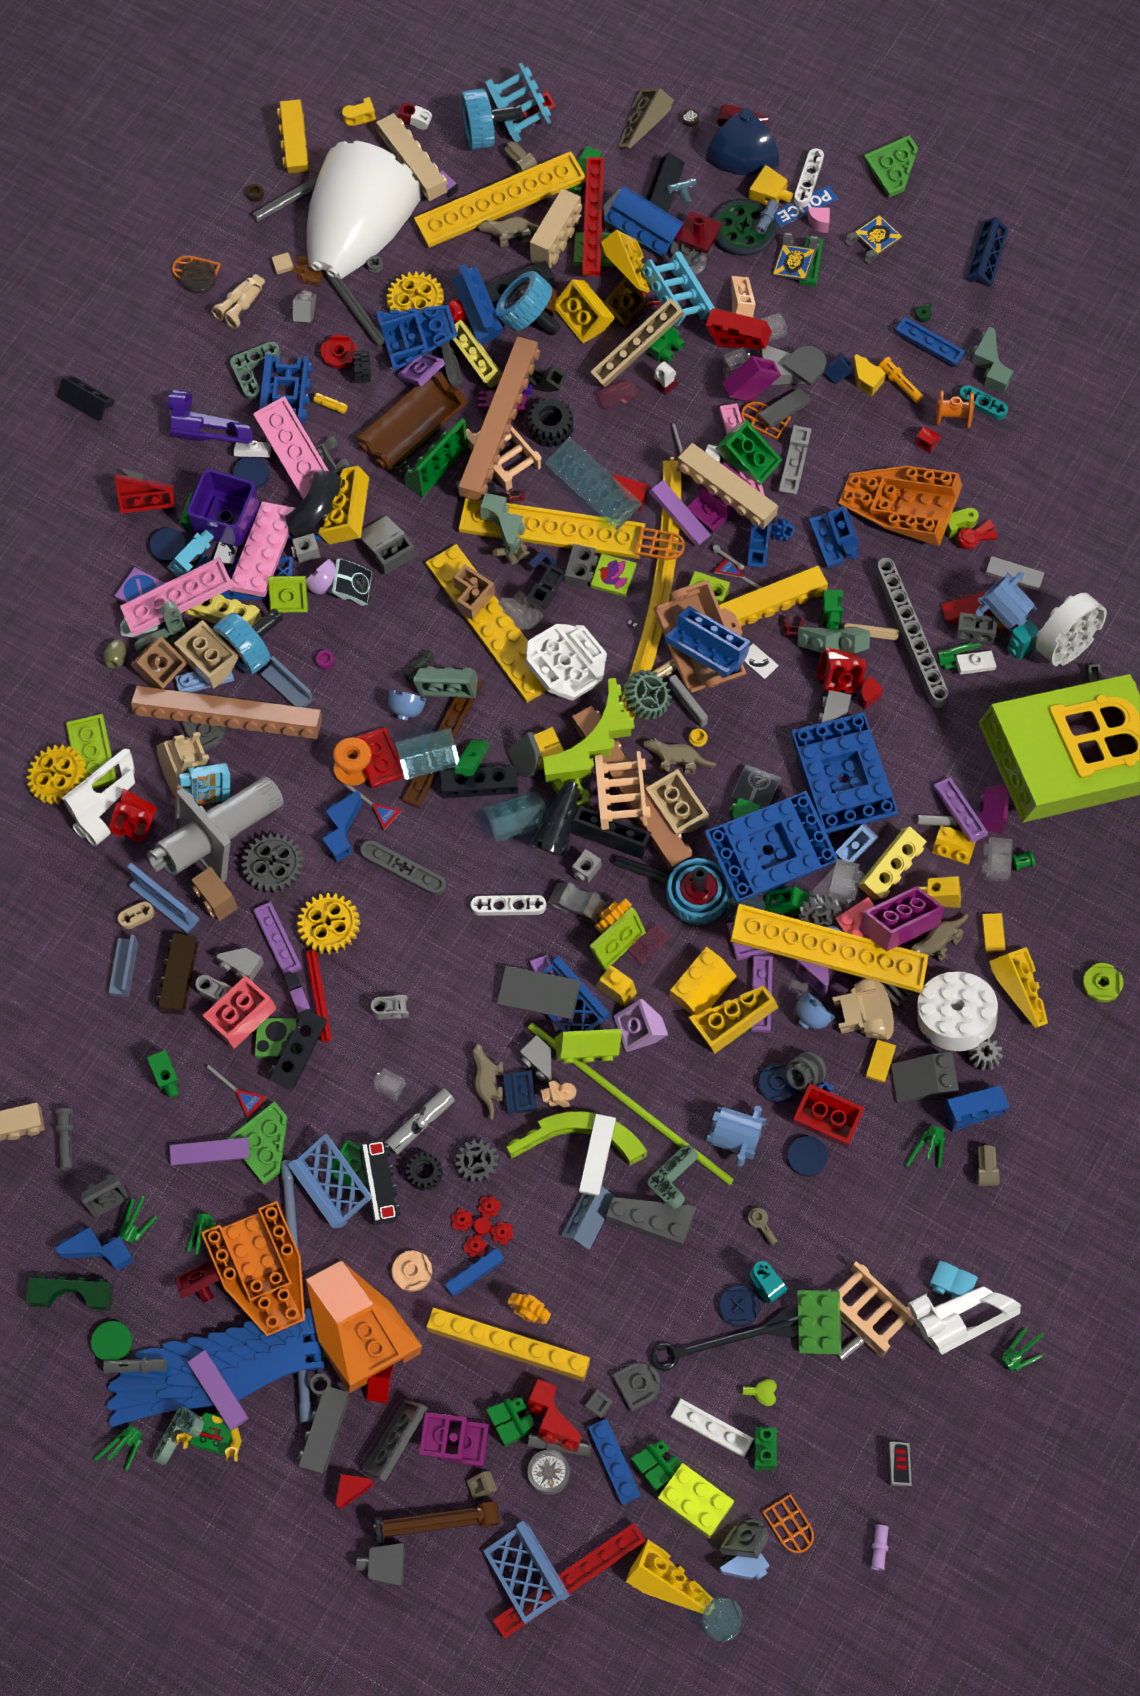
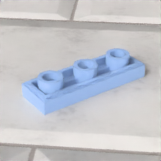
(193, 682)

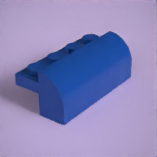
(643, 220)
(477, 304)
(708, 642)

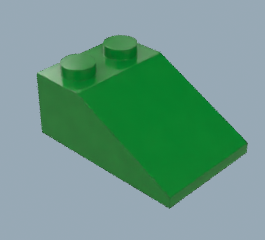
(749, 452)

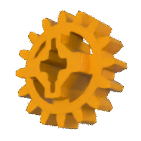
(612, 914)
(529, 1308)

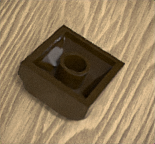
(626, 302)

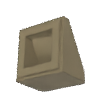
(481, 1485)

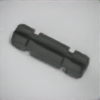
(421, 662)

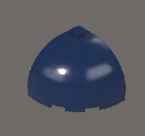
(743, 145)

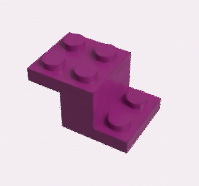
(710, 508)
(454, 1439)

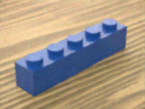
(474, 1272)

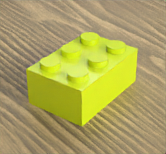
(695, 1500)

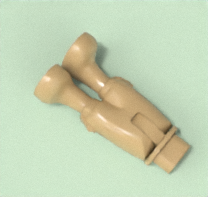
(241, 296)

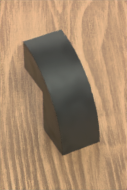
(548, 380)

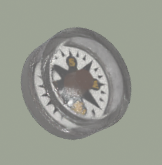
(548, 1472)

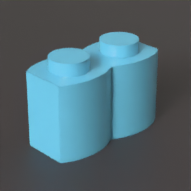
(952, 1280)

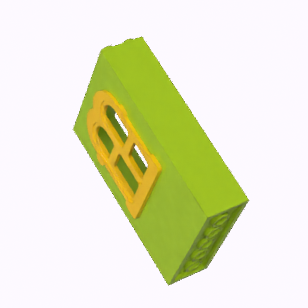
(1042, 755)

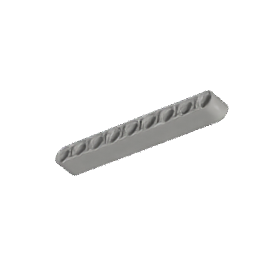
(912, 640)

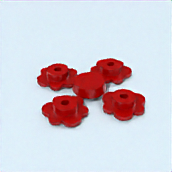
(482, 1226)

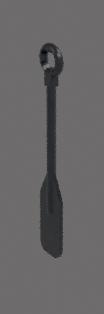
(783, 1324)

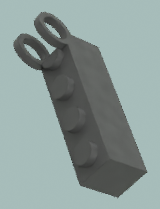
(325, 1427)

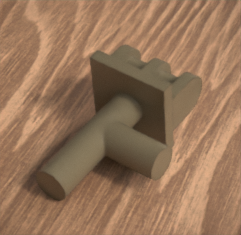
(520, 553)

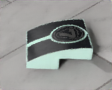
(351, 582)

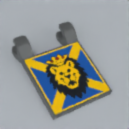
(876, 235)
(795, 261)

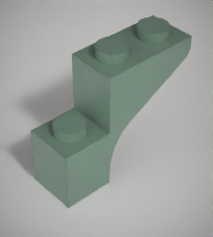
(986, 356)
(510, 525)
(850, 640)

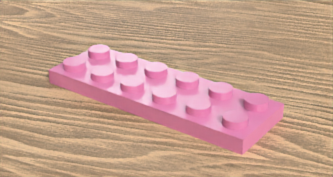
(290, 443)
(262, 550)
(185, 591)

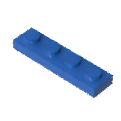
(930, 342)
(614, 1462)

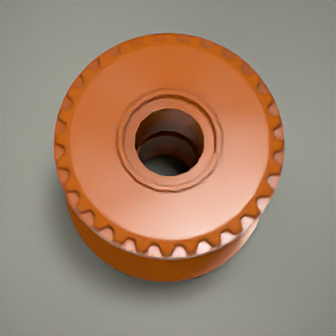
(955, 408)
(350, 759)

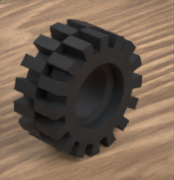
(362, 366)
(432, 1180)

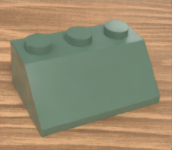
(446, 682)

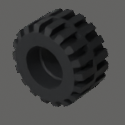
(550, 410)

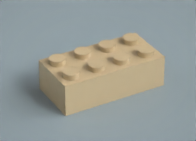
(556, 228)

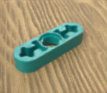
(997, 404)

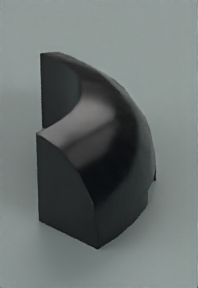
(315, 504)

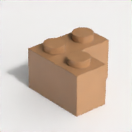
(475, 589)
(217, 897)

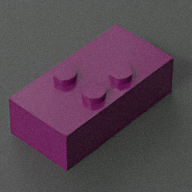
(901, 918)

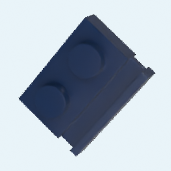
(520, 1092)

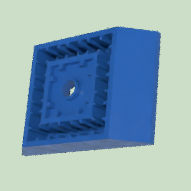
(846, 750)
(790, 831)

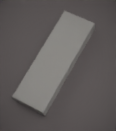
(998, 568)
(688, 701)

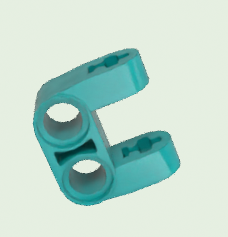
(768, 1284)

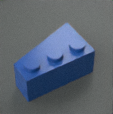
(975, 1107)

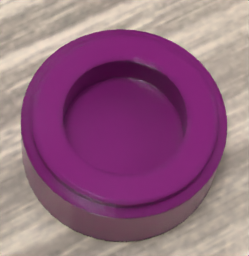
(325, 659)

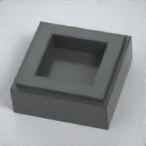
(598, 1404)

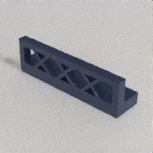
(984, 248)

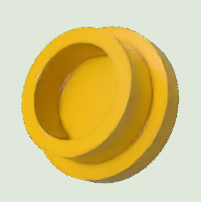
(698, 737)

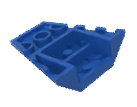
(415, 332)

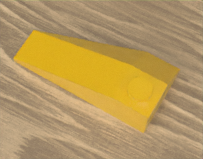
(627, 257)
(1015, 975)
(660, 1578)

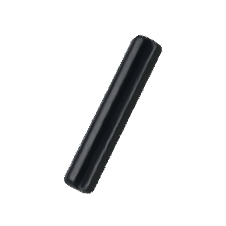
(642, 869)

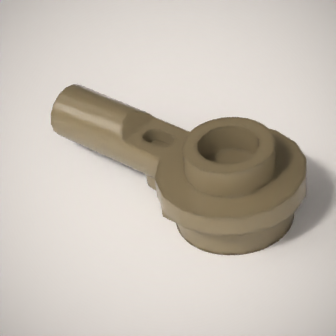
(758, 1219)

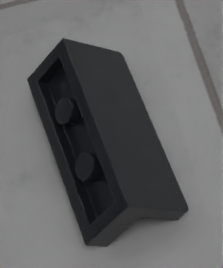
(84, 397)

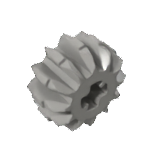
(993, 1055)

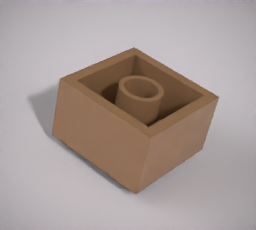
(159, 663)

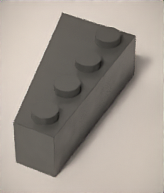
(652, 1219)

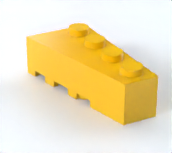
(294, 136)
(348, 508)
(734, 1017)

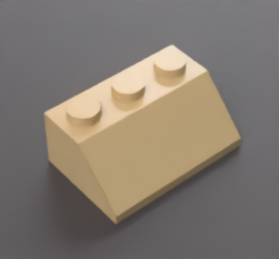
(207, 654)
(678, 803)

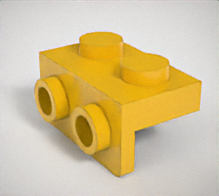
(953, 845)

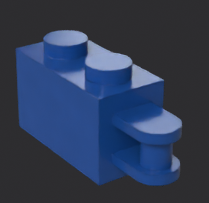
(844, 531)

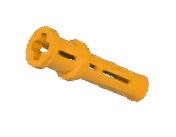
(895, 374)

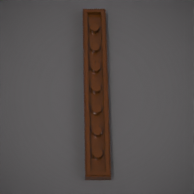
(454, 719)

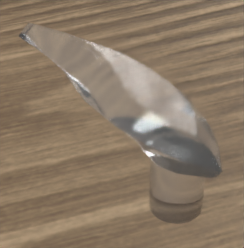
(697, 268)
(801, 989)

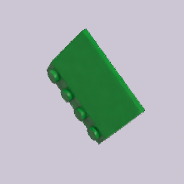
(437, 459)

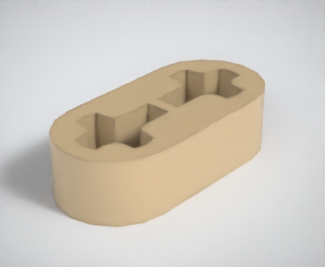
(136, 915)

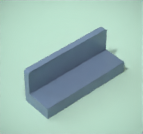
(287, 684)
(123, 967)
(588, 1218)

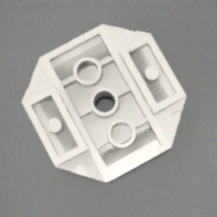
(570, 646)

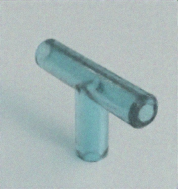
(682, 186)

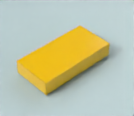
(993, 933)
(880, 1061)

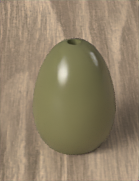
(115, 654)

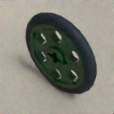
(738, 246)

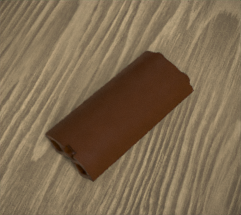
(411, 421)

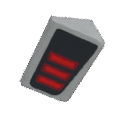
(899, 1464)

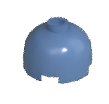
(405, 704)
(812, 1012)

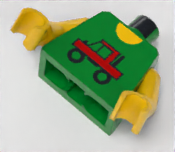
(214, 1437)

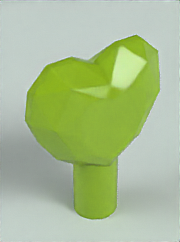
(763, 1392)

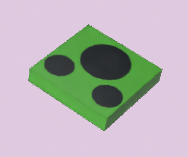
(272, 1036)

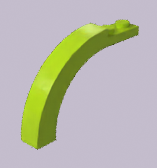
(578, 1122)

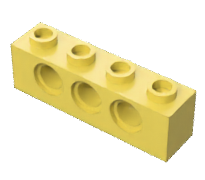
(477, 355)
(212, 611)
(871, 883)

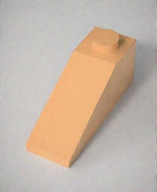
(742, 296)

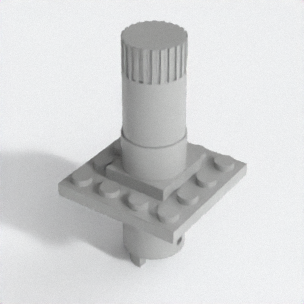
(208, 834)

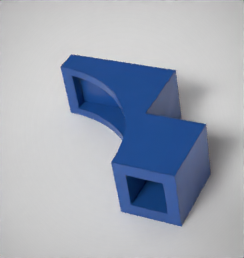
(758, 546)

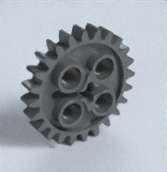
(276, 847)

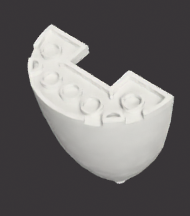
(357, 206)

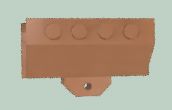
(702, 598)

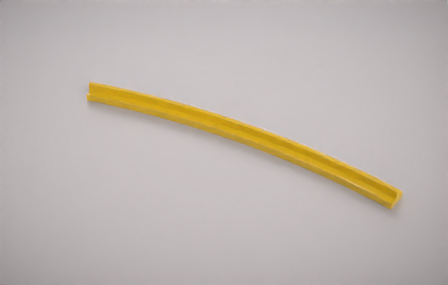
(662, 583)

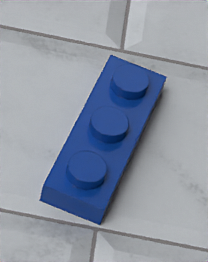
(826, 541)

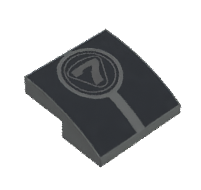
(756, 786)

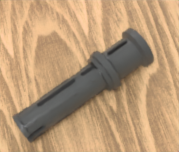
(65, 1129)

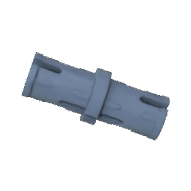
(766, 217)

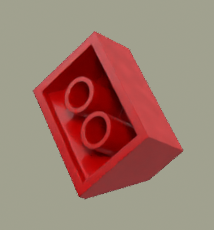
(828, 1115)

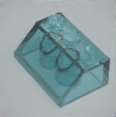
(427, 753)
(515, 815)

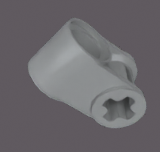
(215, 991)
(391, 1007)

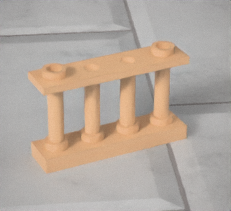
(502, 476)
(605, 799)
(864, 1328)

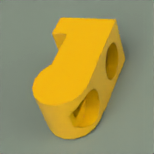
(359, 113)

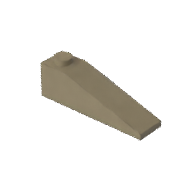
(648, 109)

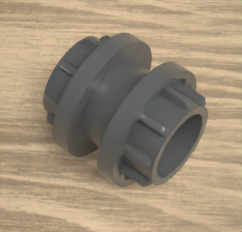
(804, 1070)

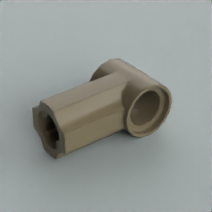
(519, 157)
(987, 1169)

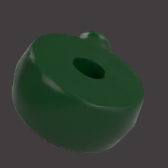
(923, 313)

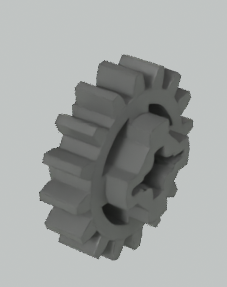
(820, 910)
(473, 1168)

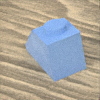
(856, 843)
(746, 1567)

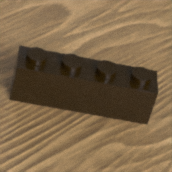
(178, 974)

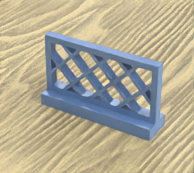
(162, 900)
(320, 1194)
(543, 1566)

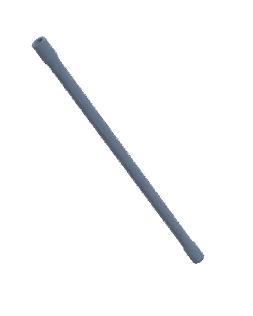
(305, 1409)

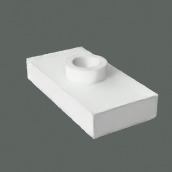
(254, 449)
(975, 662)

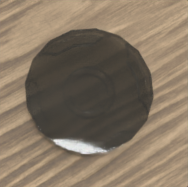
(198, 276)

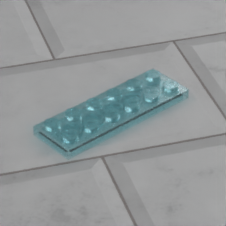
(593, 483)

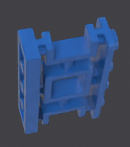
(270, 389)

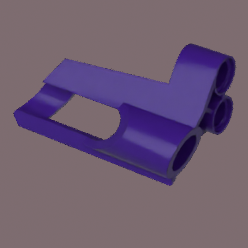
(188, 424)

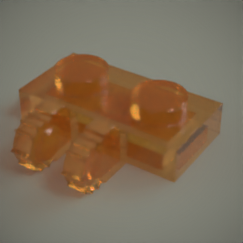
(310, 276)

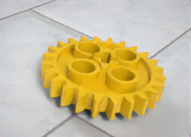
(414, 297)
(60, 759)
(333, 939)

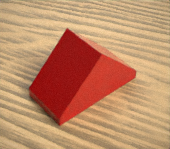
(380, 1385)
(351, 1488)

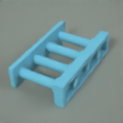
(501, 102)
(684, 277)

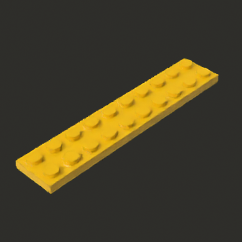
(500, 199)
(558, 529)
(491, 625)
(828, 948)

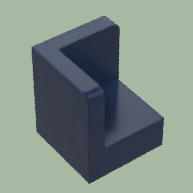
(838, 368)

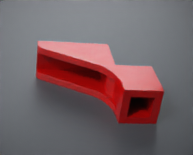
(555, 1426)

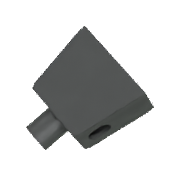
(384, 1564)

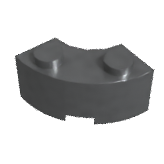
(569, 898)

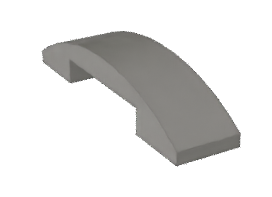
(795, 460)

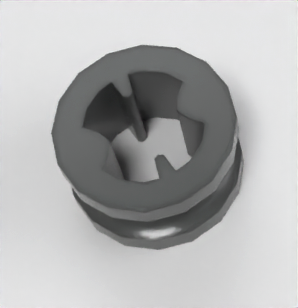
(374, 269)

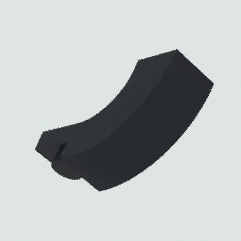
(545, 591)

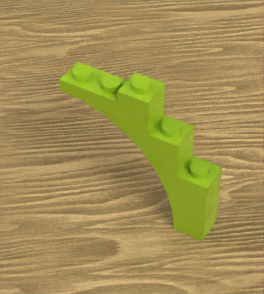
(579, 759)

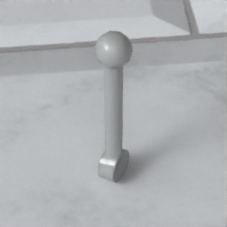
(716, 548)

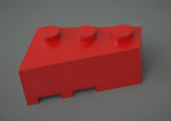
(737, 330)
(142, 494)

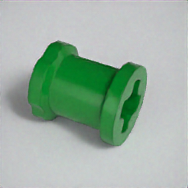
(1018, 861)

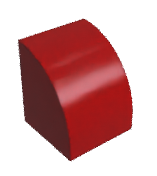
(927, 439)
(870, 692)

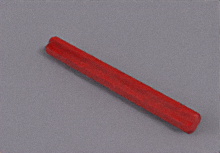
(317, 992)

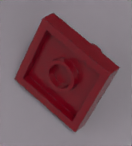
(698, 232)
(198, 1281)

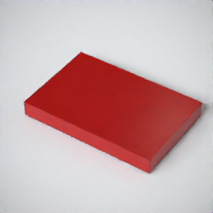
(385, 761)

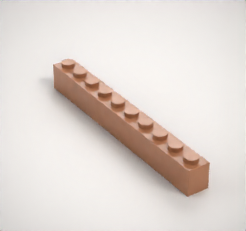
(498, 419)
(226, 712)
(662, 837)

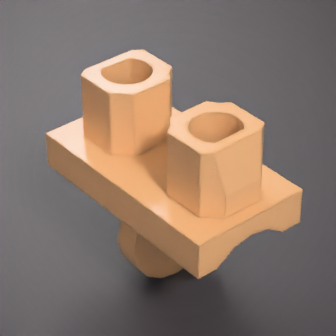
(559, 1094)

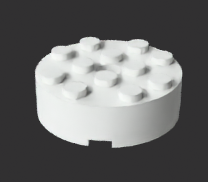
(1070, 629)
(957, 1011)

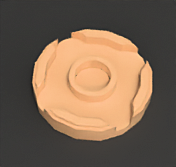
(412, 1271)

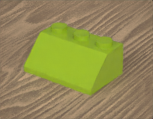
(588, 1045)

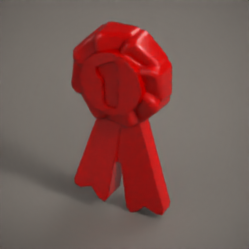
(970, 538)

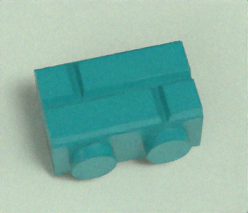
(1023, 640)

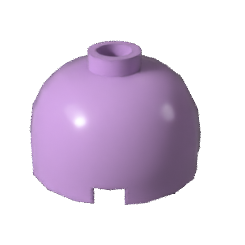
(322, 579)

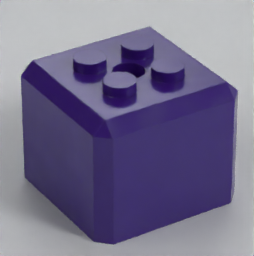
(220, 496)

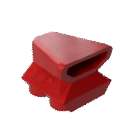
(840, 670)
(132, 817)

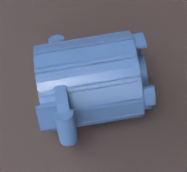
(1007, 601)
(737, 1132)

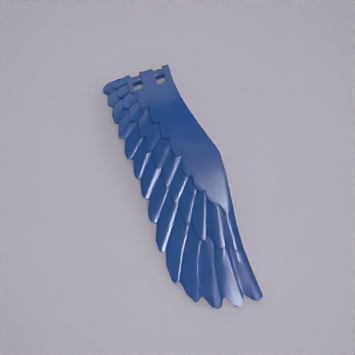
(241, 1354)

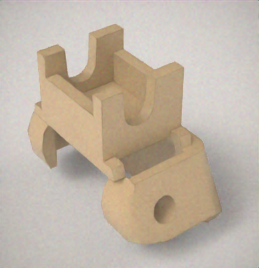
(179, 755)
(867, 1010)

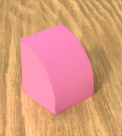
(819, 219)

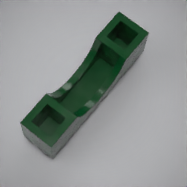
(45, 1291)

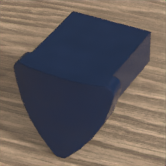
(543, 555)

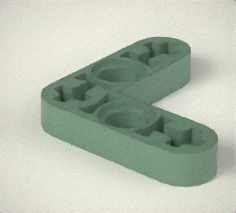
(245, 368)
(170, 633)
(667, 1175)
(183, 1421)

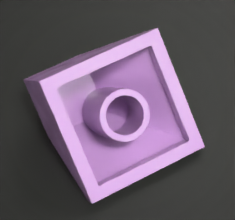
(640, 1025)

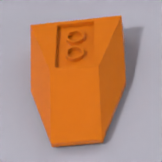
(904, 500)
(260, 1268)
(357, 1326)

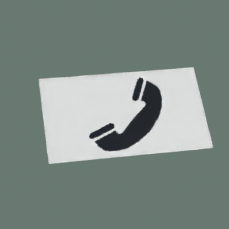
(226, 552)
(760, 661)

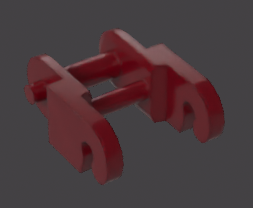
(519, 497)
(787, 626)

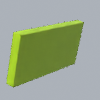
(91, 741)

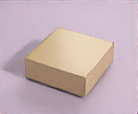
(282, 263)

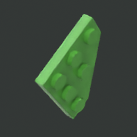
(893, 164)
(266, 1142)

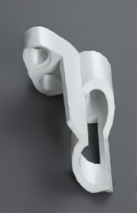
(88, 806)
(944, 1327)

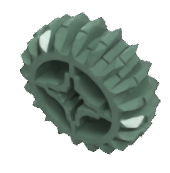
(638, 686)

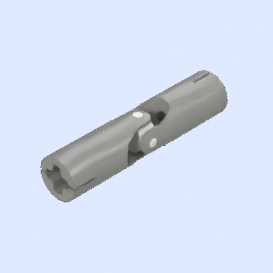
(427, 1114)

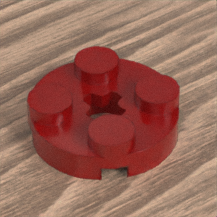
(338, 360)

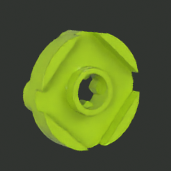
(1109, 974)

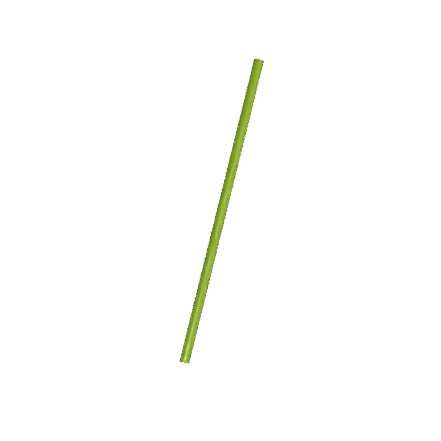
(634, 1106)

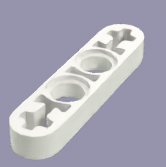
(807, 177)
(508, 905)

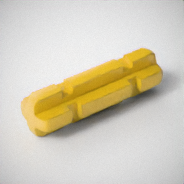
(330, 403)

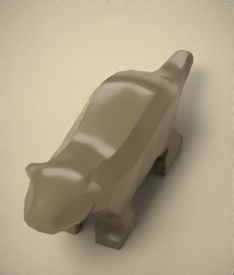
(509, 229)
(676, 755)
(938, 937)
(486, 1079)

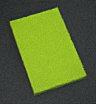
(617, 939)

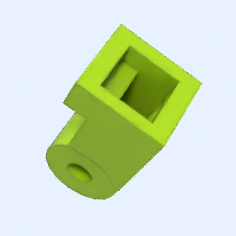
(960, 520)

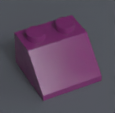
(994, 808)

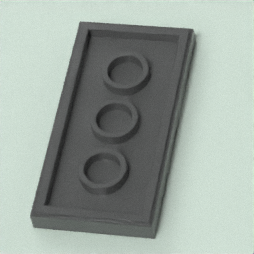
(539, 992)
(394, 1440)

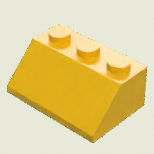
(583, 310)
(702, 983)

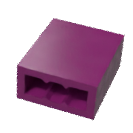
(751, 378)

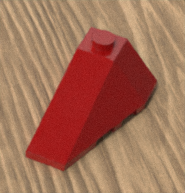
(967, 605)

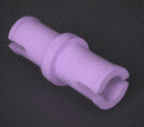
(879, 1547)

